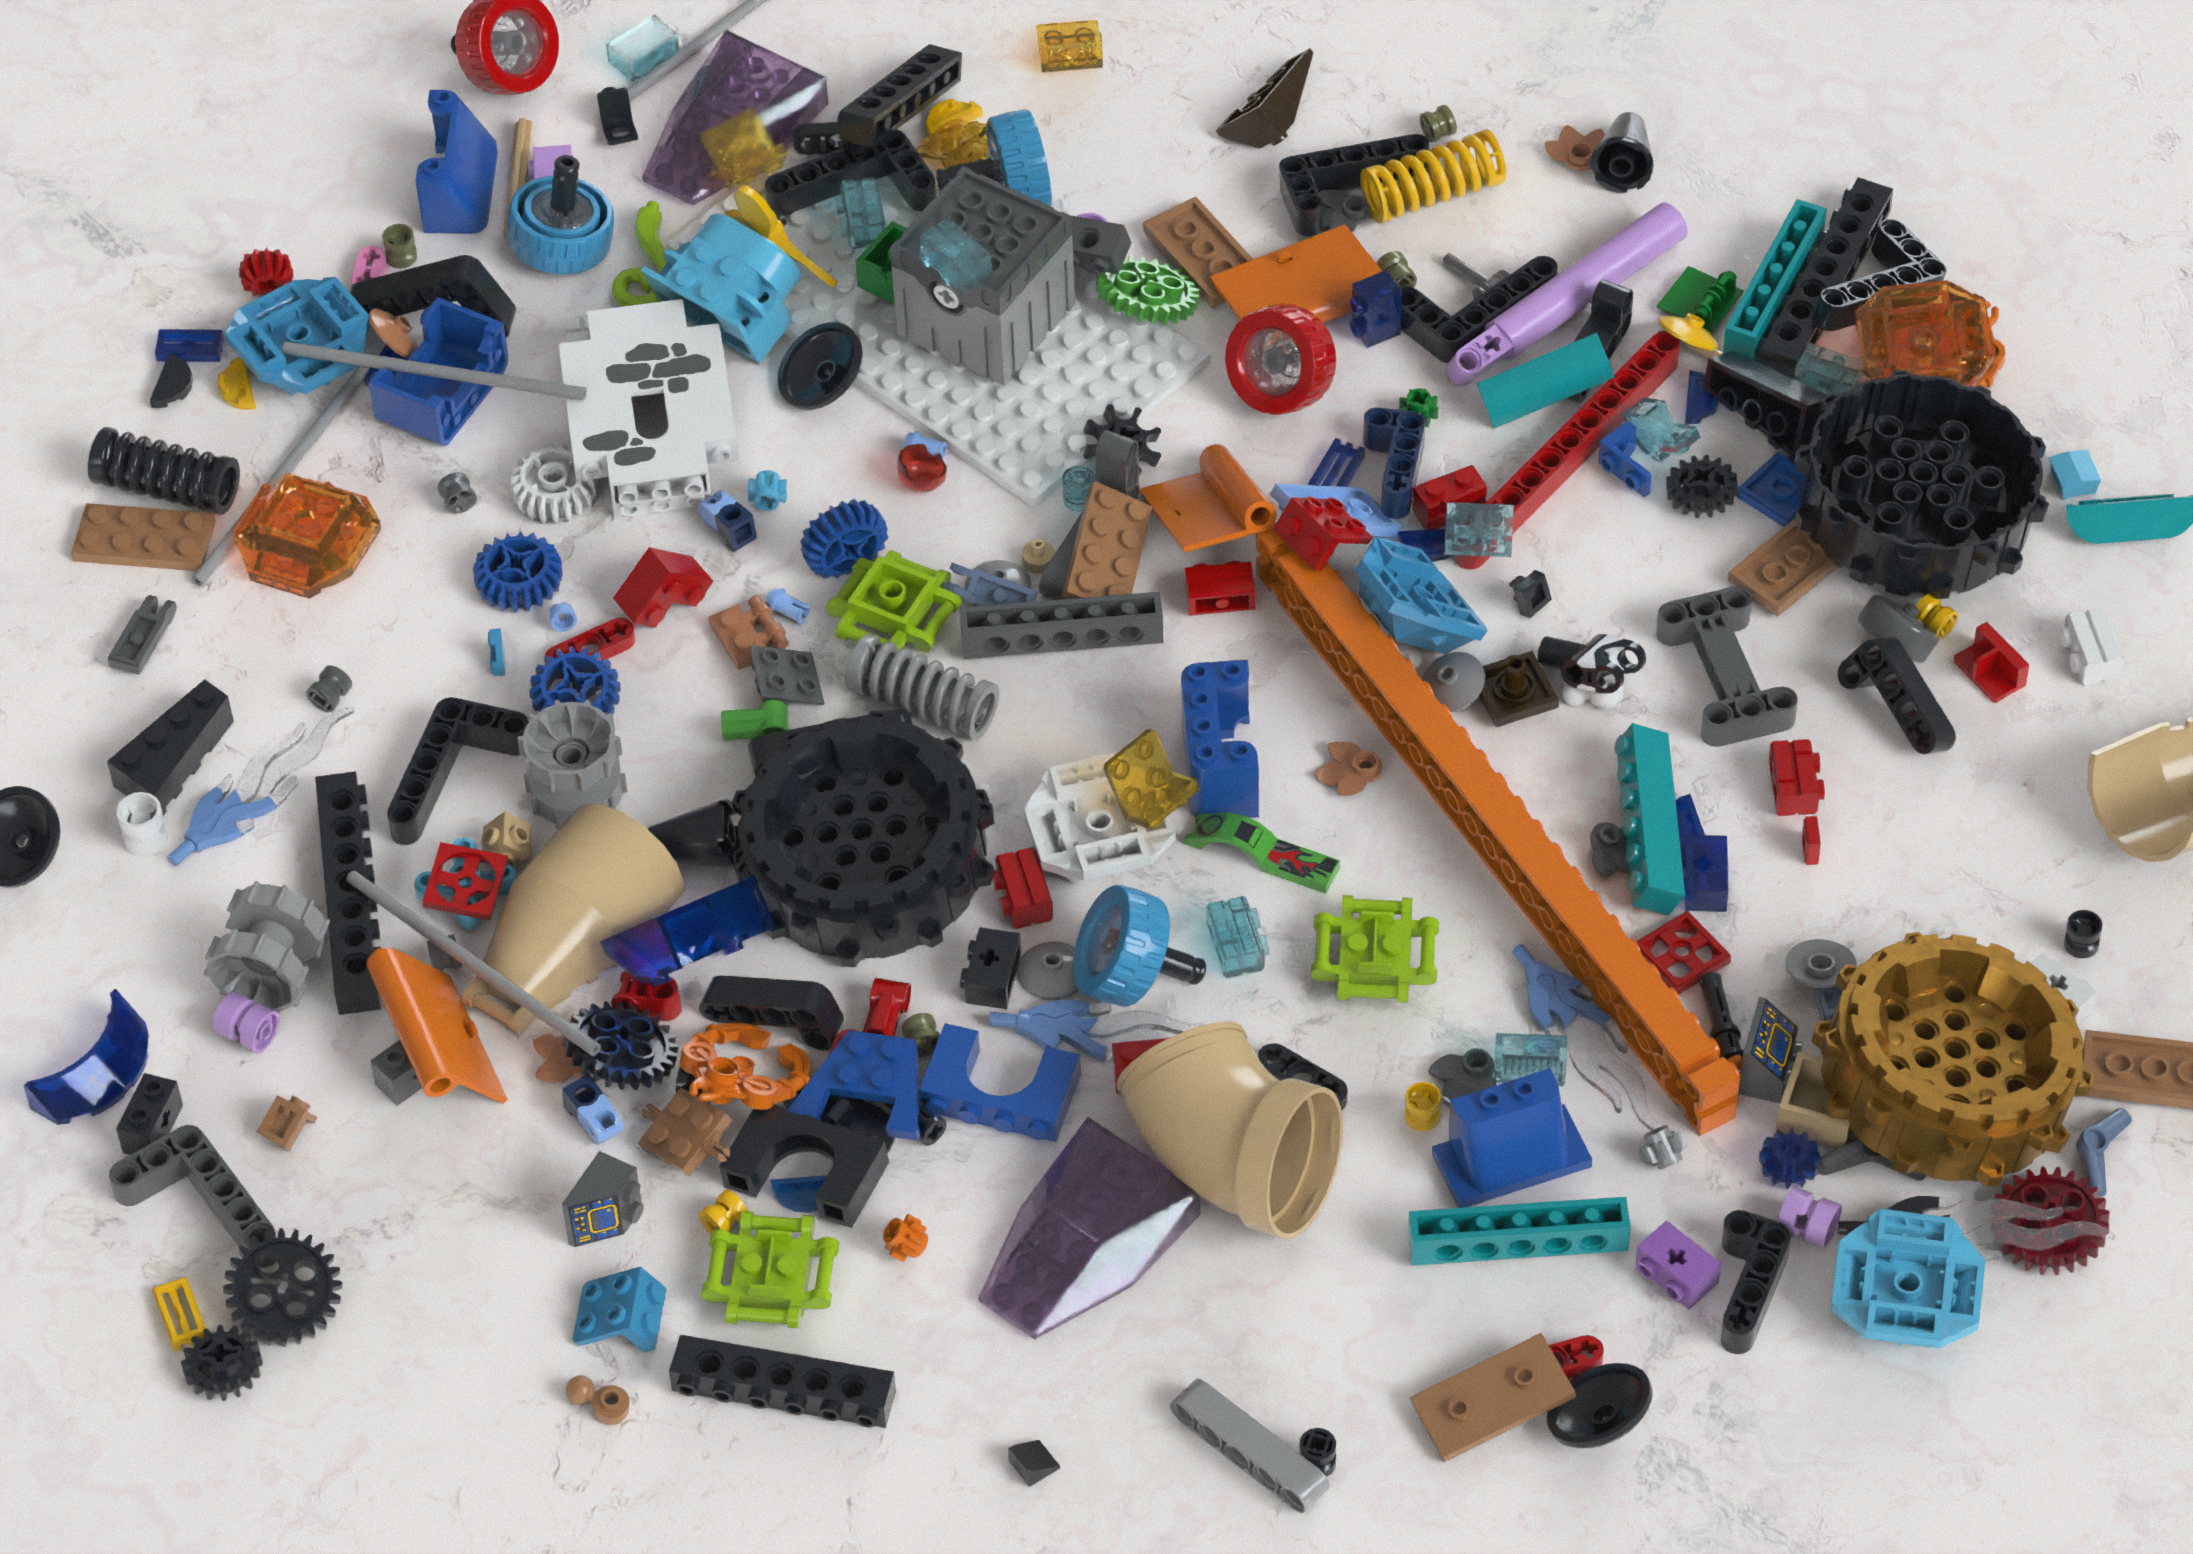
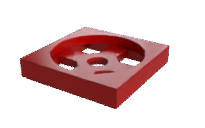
(472, 857)
(1666, 933)

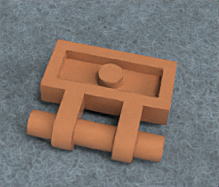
(737, 630)

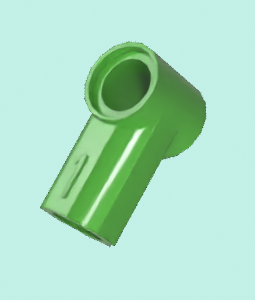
(750, 723)

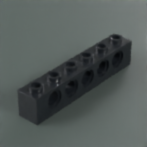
(900, 96)
(768, 1368)

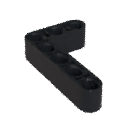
(1336, 169)
(822, 176)
(1906, 262)
(452, 279)
(1446, 334)
(450, 726)

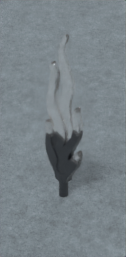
(1988, 1223)

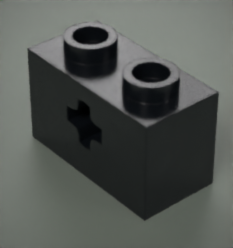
(991, 968)
(149, 1113)

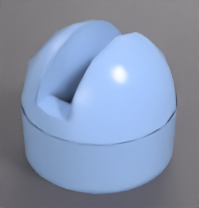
(564, 624)

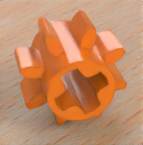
(905, 1237)

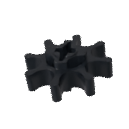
(1126, 428)

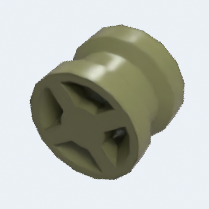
(1438, 123)
(922, 1029)

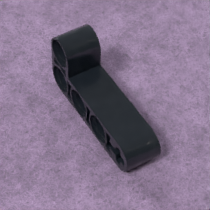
(1609, 318)
(1902, 691)
(775, 1003)
(1760, 1256)

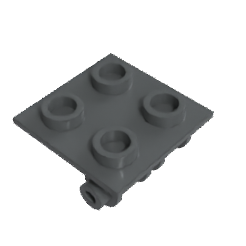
(786, 675)

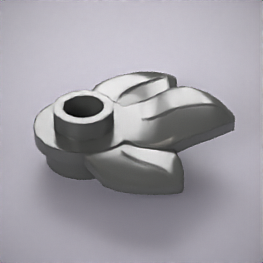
(1343, 209)
(1608, 853)
(1460, 1076)

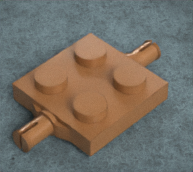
(685, 1132)

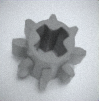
(1663, 1147)

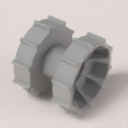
(571, 760)
(267, 946)

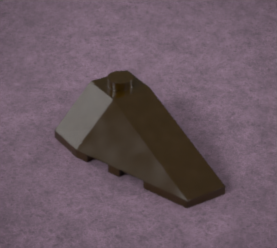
(1271, 107)

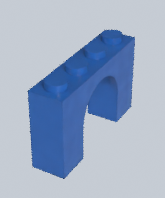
(1031, 1112)

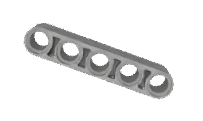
(1250, 1445)

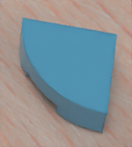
(497, 652)

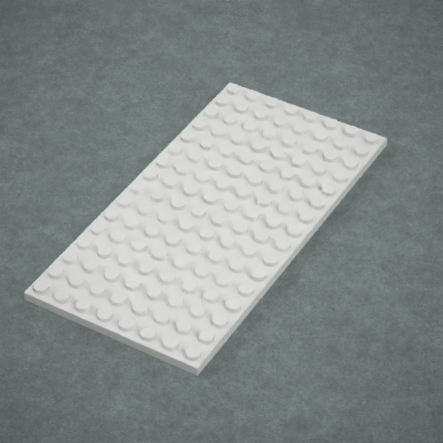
(1012, 432)

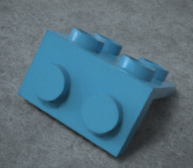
(623, 1305)

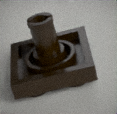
(1517, 689)

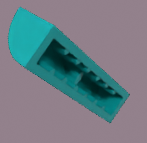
(1545, 380)

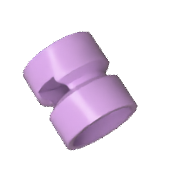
(245, 1021)
(1810, 1217)

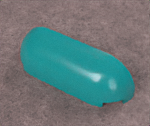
(2131, 518)

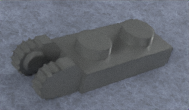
(141, 635)

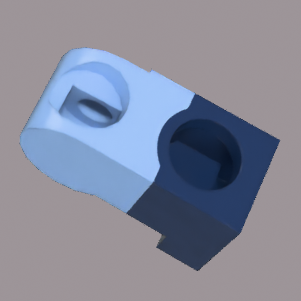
(728, 519)
(592, 1109)

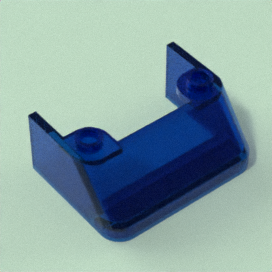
(691, 933)

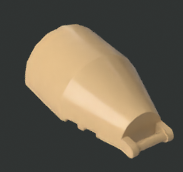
(2146, 791)
(580, 888)

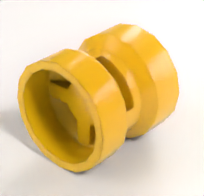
(1936, 616)
(1422, 1106)
(723, 1213)

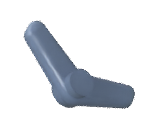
(2094, 1142)

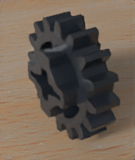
(1702, 486)
(222, 1362)

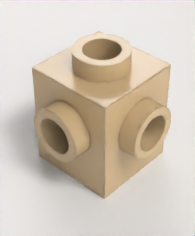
(508, 837)

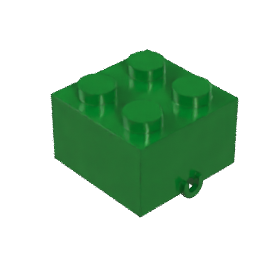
(875, 266)

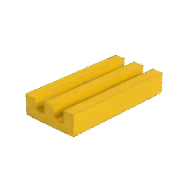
(170, 1287)

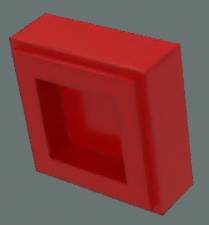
(1811, 840)

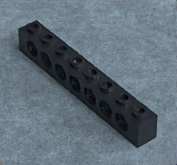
(1833, 263)
(348, 909)

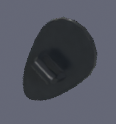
(855, 1115)

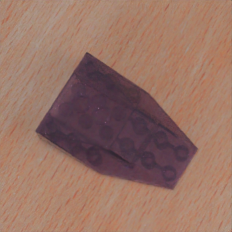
(730, 81)
(1086, 1231)

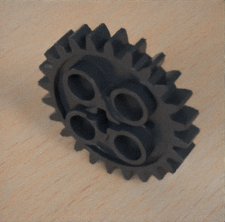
(631, 1046)
(274, 1318)

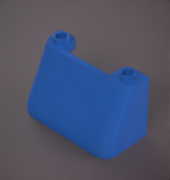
(459, 187)

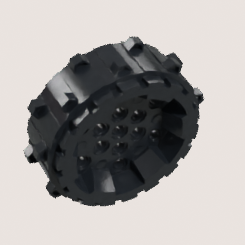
(1920, 484)
(870, 904)

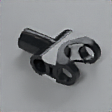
(1587, 664)

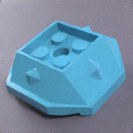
(1915, 1254)

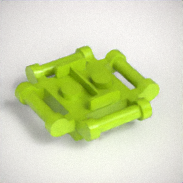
(894, 599)
(1375, 949)
(770, 1270)

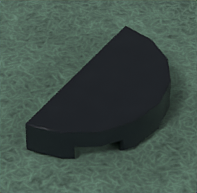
(173, 382)

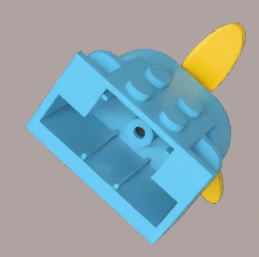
(737, 275)

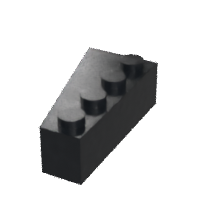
(1766, 400)
(172, 745)

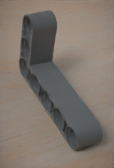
(1116, 468)
(180, 1162)

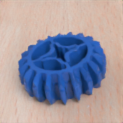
(843, 537)
(517, 572)
(596, 677)

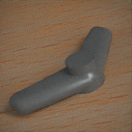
(1854, 1154)

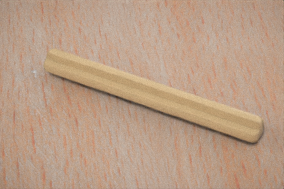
(519, 161)

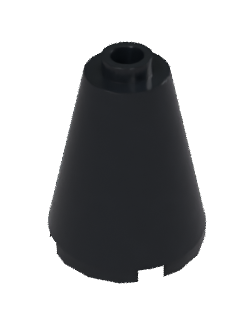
(1623, 155)
(701, 836)

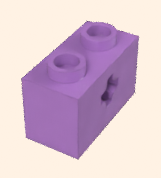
(1677, 1265)

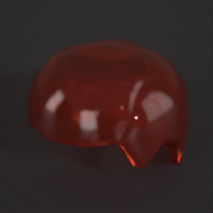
(920, 469)

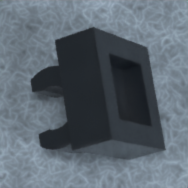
(1531, 593)

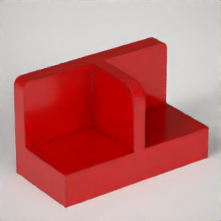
(1993, 664)

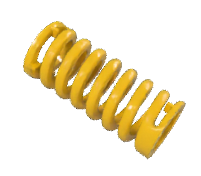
(1439, 183)

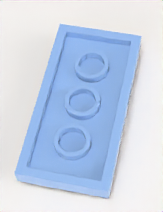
(1356, 502)

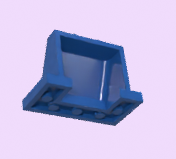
(1509, 1140)

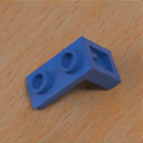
(1615, 459)

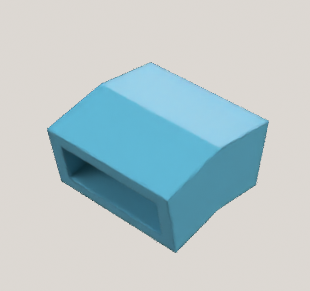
(2074, 473)

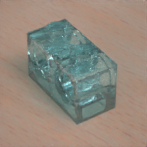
(1479, 529)

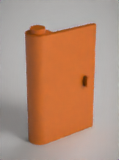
(1307, 274)
(1211, 504)
(433, 1025)

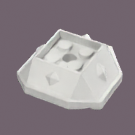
(1081, 826)

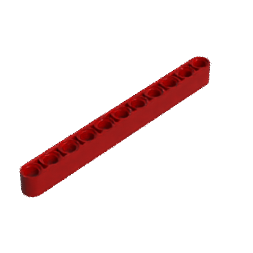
(1583, 432)

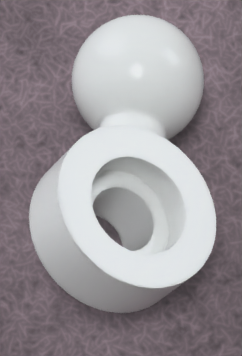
(1577, 697)

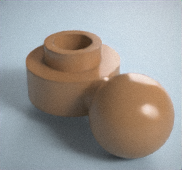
(582, 1390)

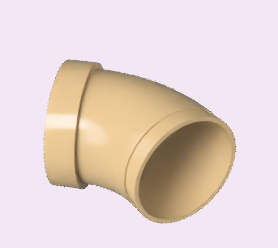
(1235, 1128)

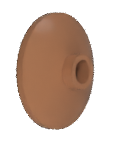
(393, 331)

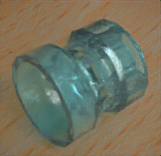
(1075, 485)

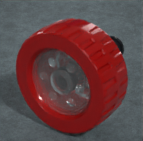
(506, 45)
(1280, 359)

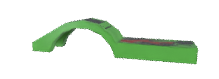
(1270, 853)

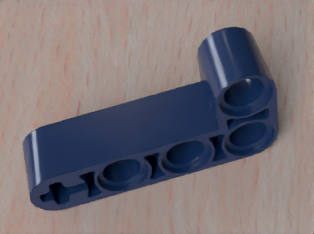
(1403, 437)

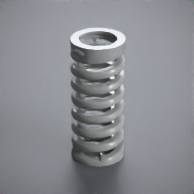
(924, 681)

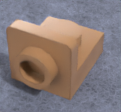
(285, 1121)

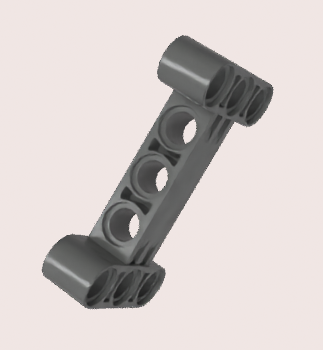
(1742, 707)

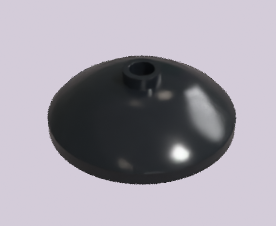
(820, 366)
(23, 816)
(1606, 1406)

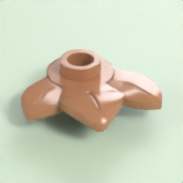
(1574, 147)
(1347, 768)
(556, 1065)

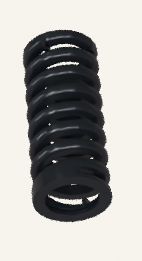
(170, 466)

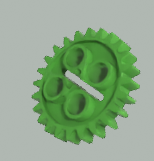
(1149, 291)

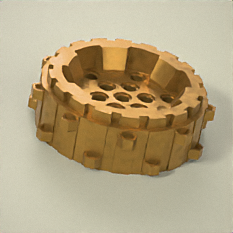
(1952, 1058)

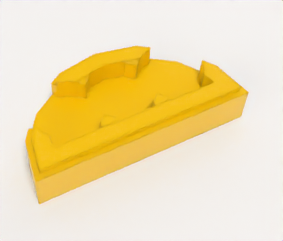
(948, 111)
(235, 386)

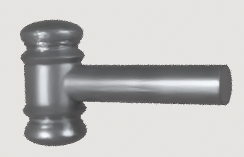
(1471, 274)

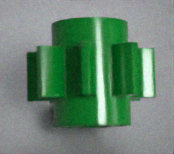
(1420, 401)

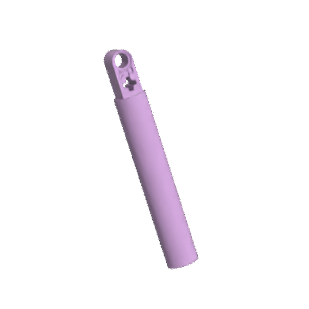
(1569, 292)

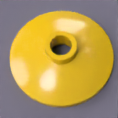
(1689, 331)

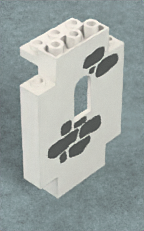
(640, 354)

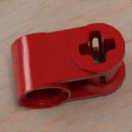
(660, 1000)

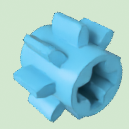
(767, 490)

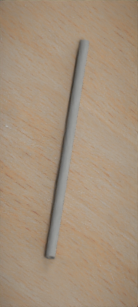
(692, 47)
(435, 370)
(287, 466)
(474, 963)

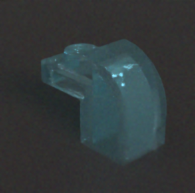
(1656, 429)

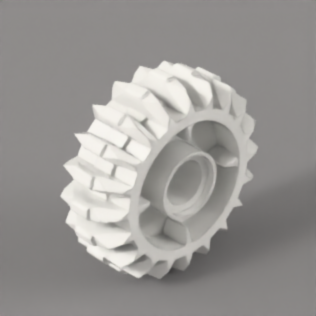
(548, 487)

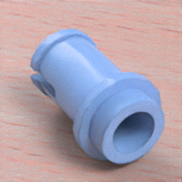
(933, 446)
(787, 605)

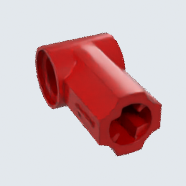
(887, 1003)

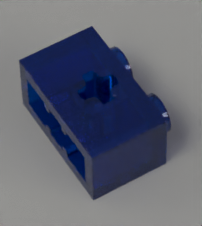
(1376, 309)
(1705, 873)

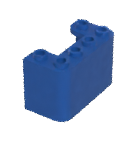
(434, 405)
(1212, 706)

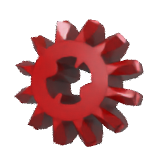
(265, 271)

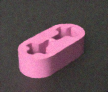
(365, 256)

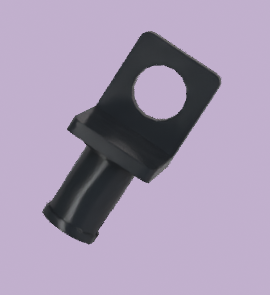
(616, 115)

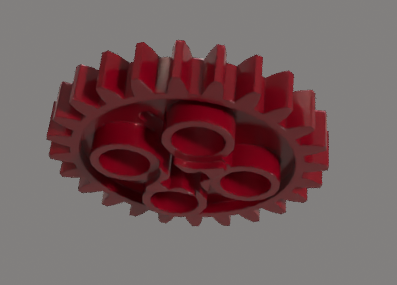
(2055, 1192)

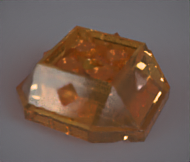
(1928, 314)
(304, 535)

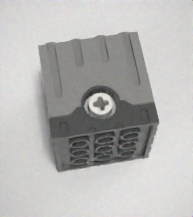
(1010, 311)

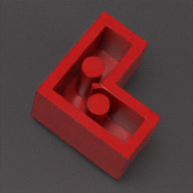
(659, 582)

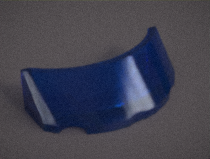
(100, 1075)

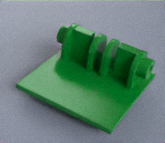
(1702, 296)

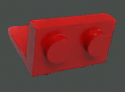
(1316, 527)

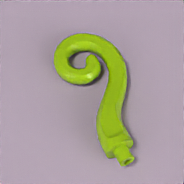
(646, 231)

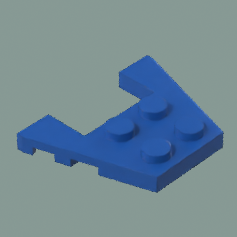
(871, 1070)

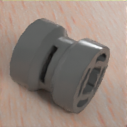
(327, 691)

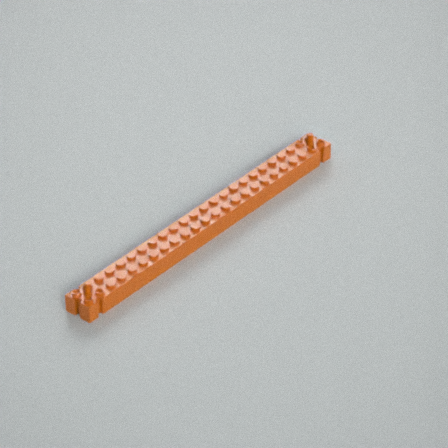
(1505, 835)

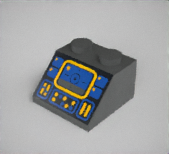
(1768, 1053)
(602, 1201)

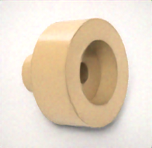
(1037, 555)

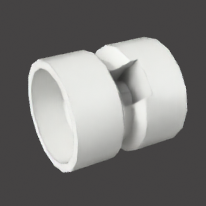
(142, 824)

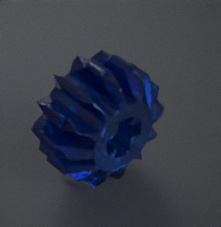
(1789, 1158)

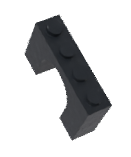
(778, 1133)

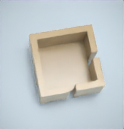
(1804, 1105)

